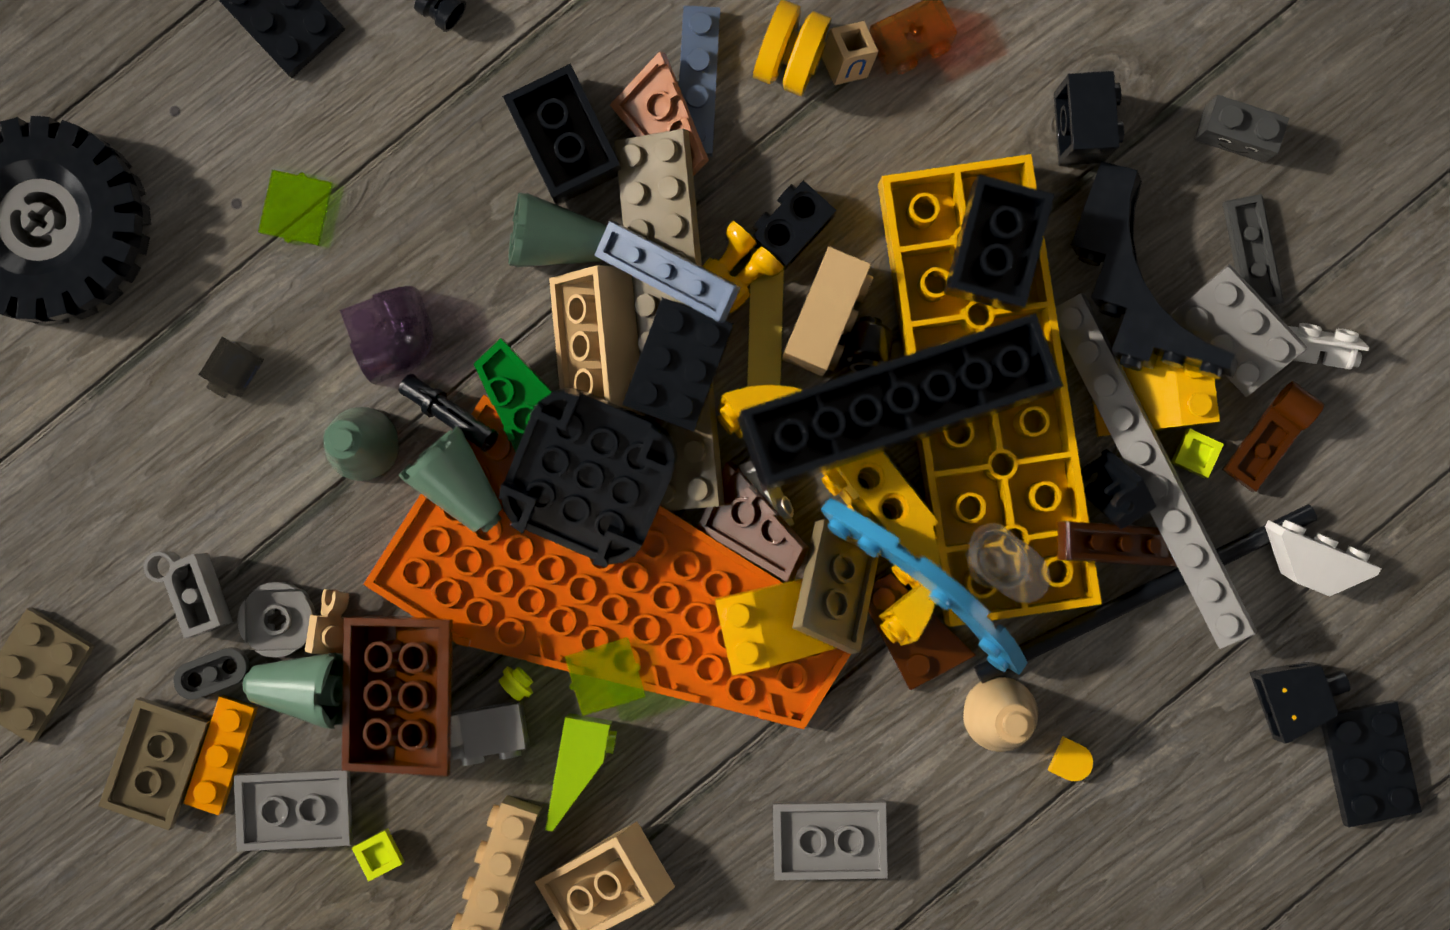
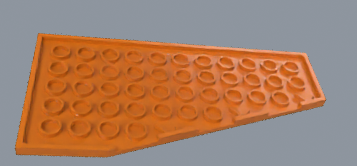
(547, 601)

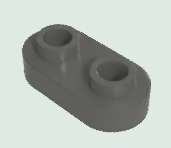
(213, 673)

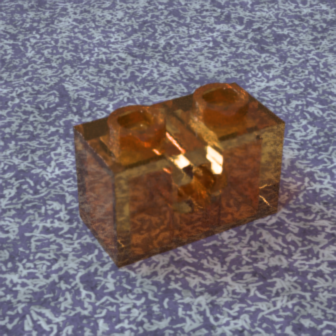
(925, 19)

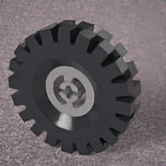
(90, 245)

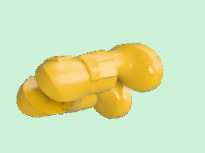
(740, 245)

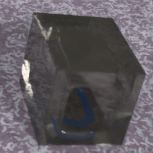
(230, 368)

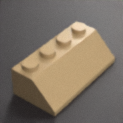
(595, 331)

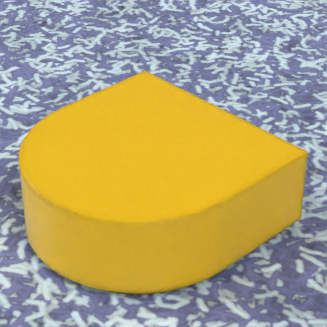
(1071, 761)

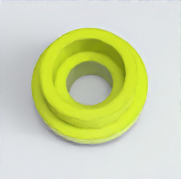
(516, 683)

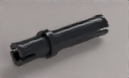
(435, 403)

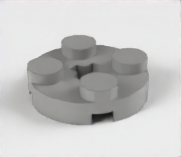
(262, 603)

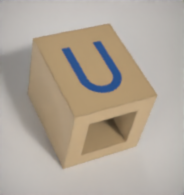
(849, 53)

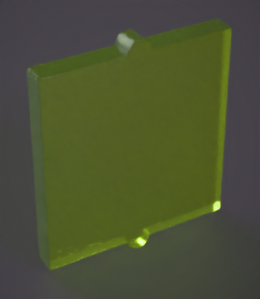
(295, 207)
(605, 676)

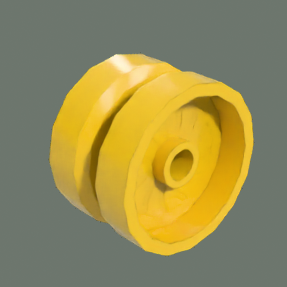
(791, 47)

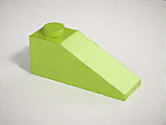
(580, 755)

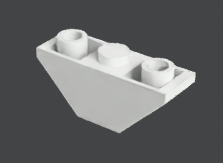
(1316, 560)

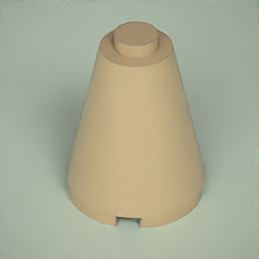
(1000, 714)

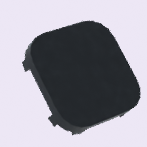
(588, 475)

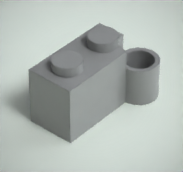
(192, 591)
(489, 731)

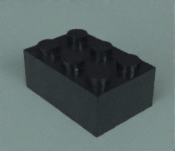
(563, 134)
(999, 243)

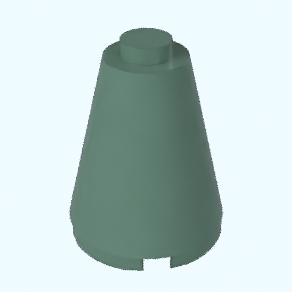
(551, 234)
(361, 443)
(455, 481)
(300, 688)

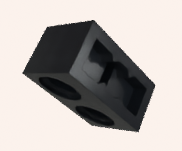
(800, 230)

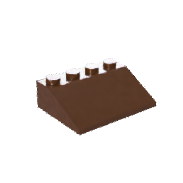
(397, 695)

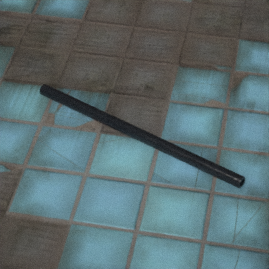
(1140, 596)

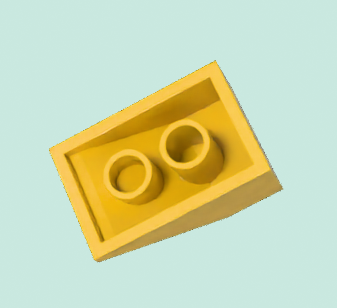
(1171, 396)
(760, 628)

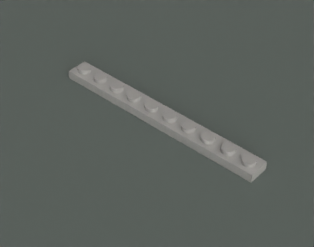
(1146, 456)

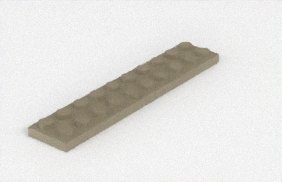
(661, 206)

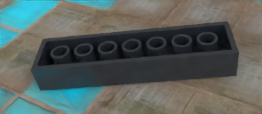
(898, 402)

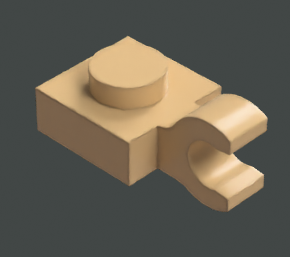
(327, 629)

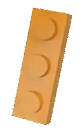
(220, 755)

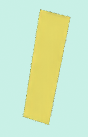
(765, 330)

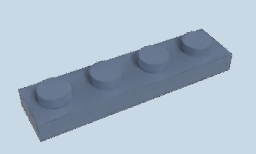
(699, 68)
(667, 271)

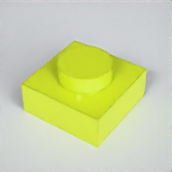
(1197, 453)
(378, 854)

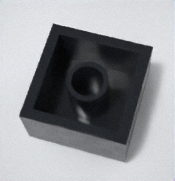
(1087, 118)

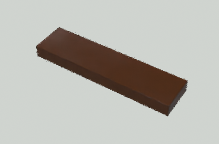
(1112, 545)

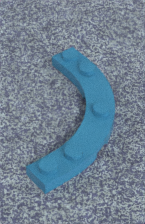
(946, 592)

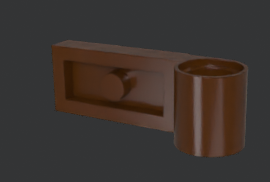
(1272, 435)

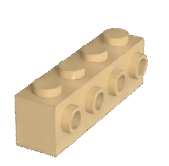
(499, 865)

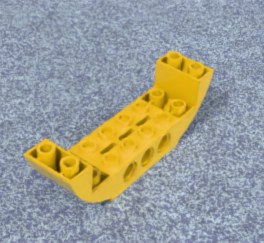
(887, 489)

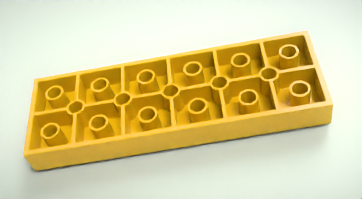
(1009, 466)

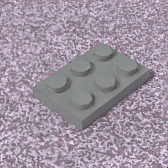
(1238, 320)
(293, 809)
(830, 840)

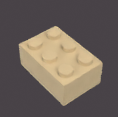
(828, 312)

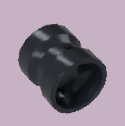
(444, 12)

